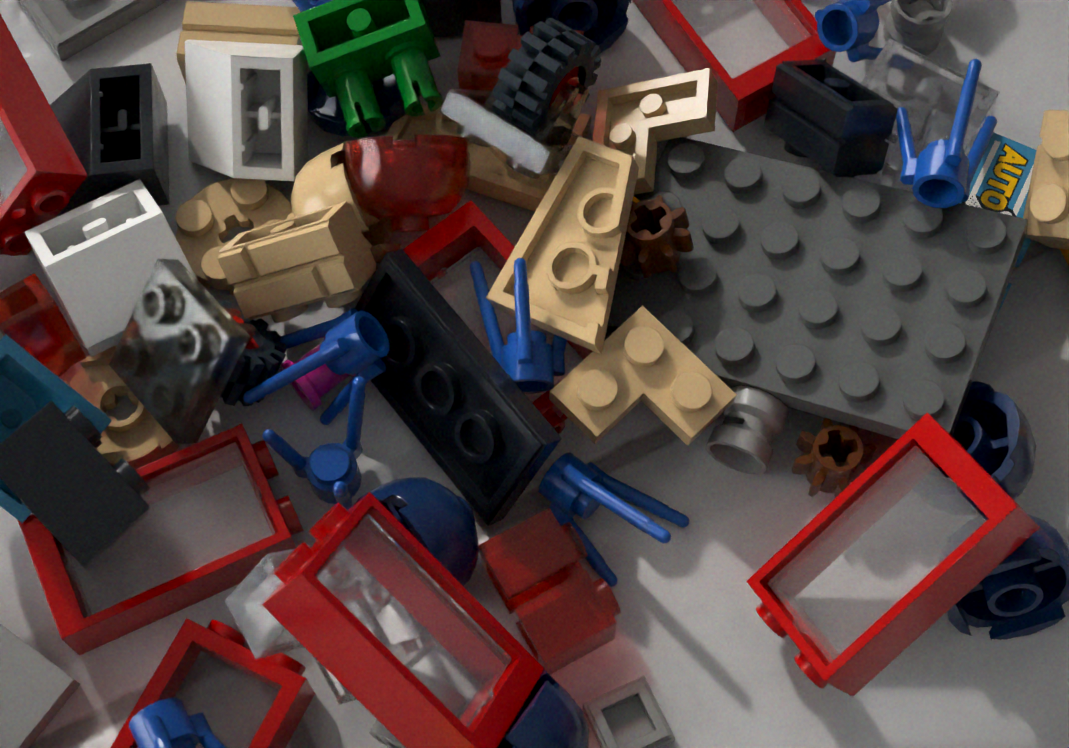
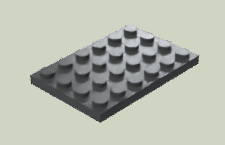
(826, 286)

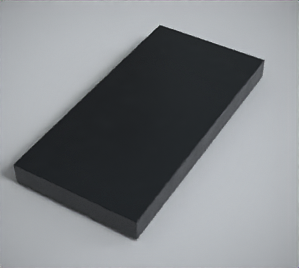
(454, 391)

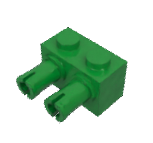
(366, 41)

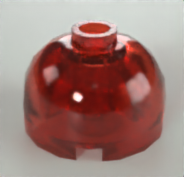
(408, 177)

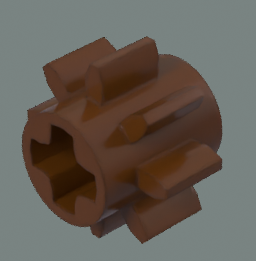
(656, 236)
(844, 447)

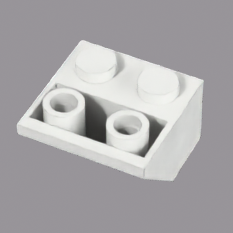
(247, 108)
(102, 259)

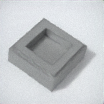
(628, 717)

